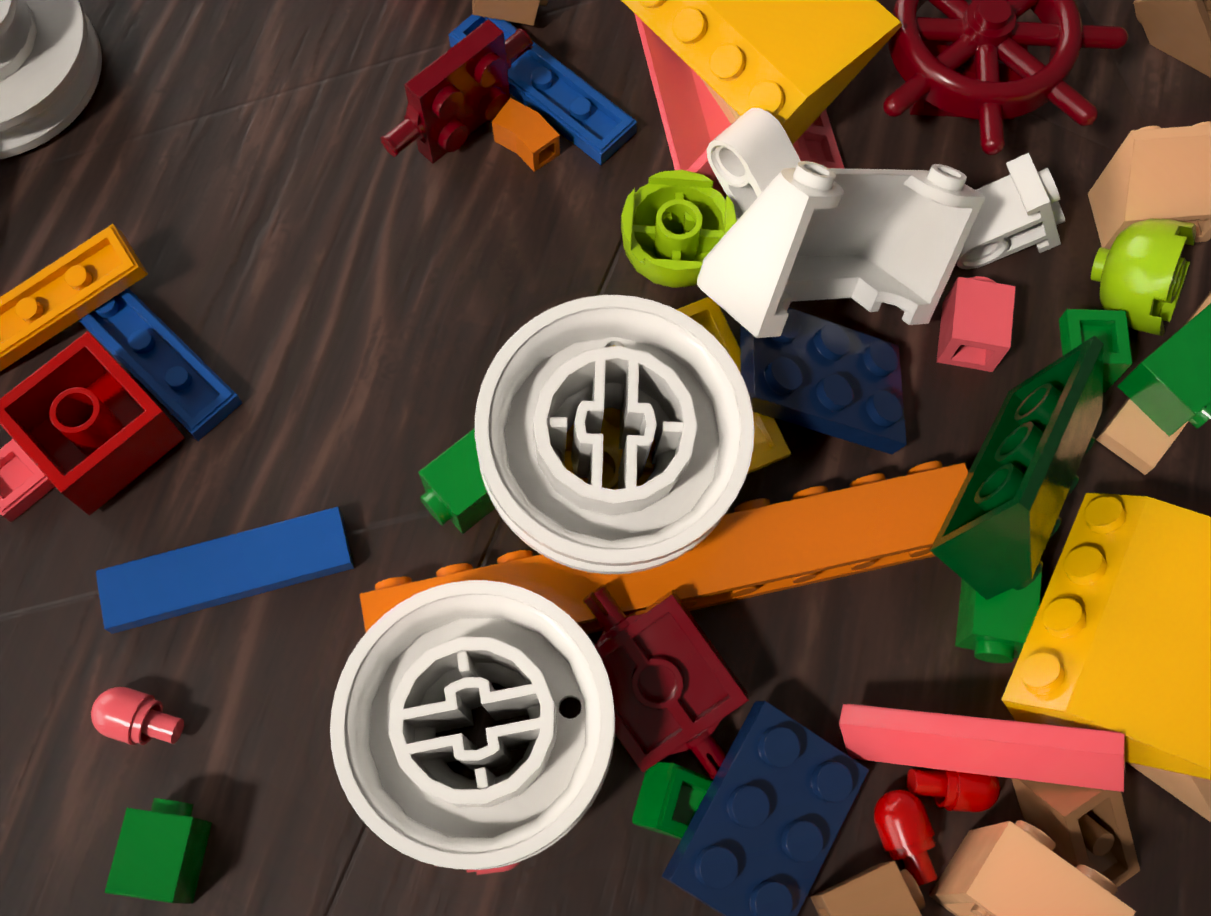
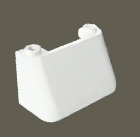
(842, 236)

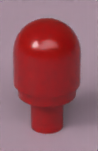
(955, 789)
(906, 832)

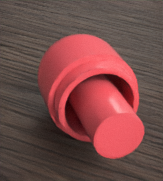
(134, 717)

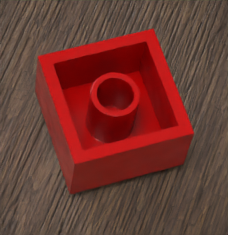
(87, 424)

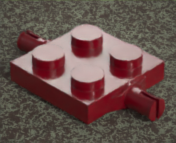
(458, 92)
(664, 680)

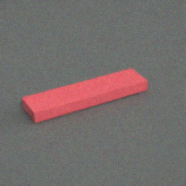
(985, 746)

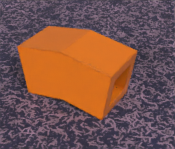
(526, 134)

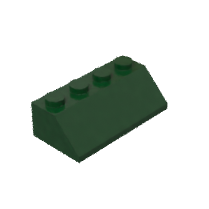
(1024, 474)

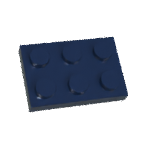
(827, 381)
(766, 819)

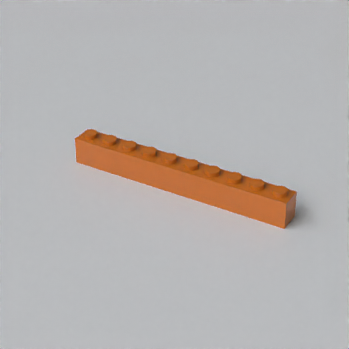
(747, 553)

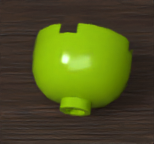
(674, 226)
(1144, 272)

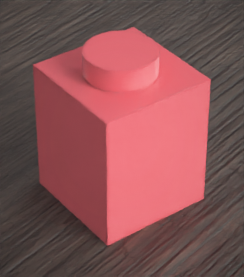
(976, 323)

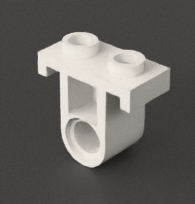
(750, 156)
(1014, 215)

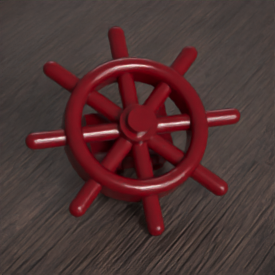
(981, 62)

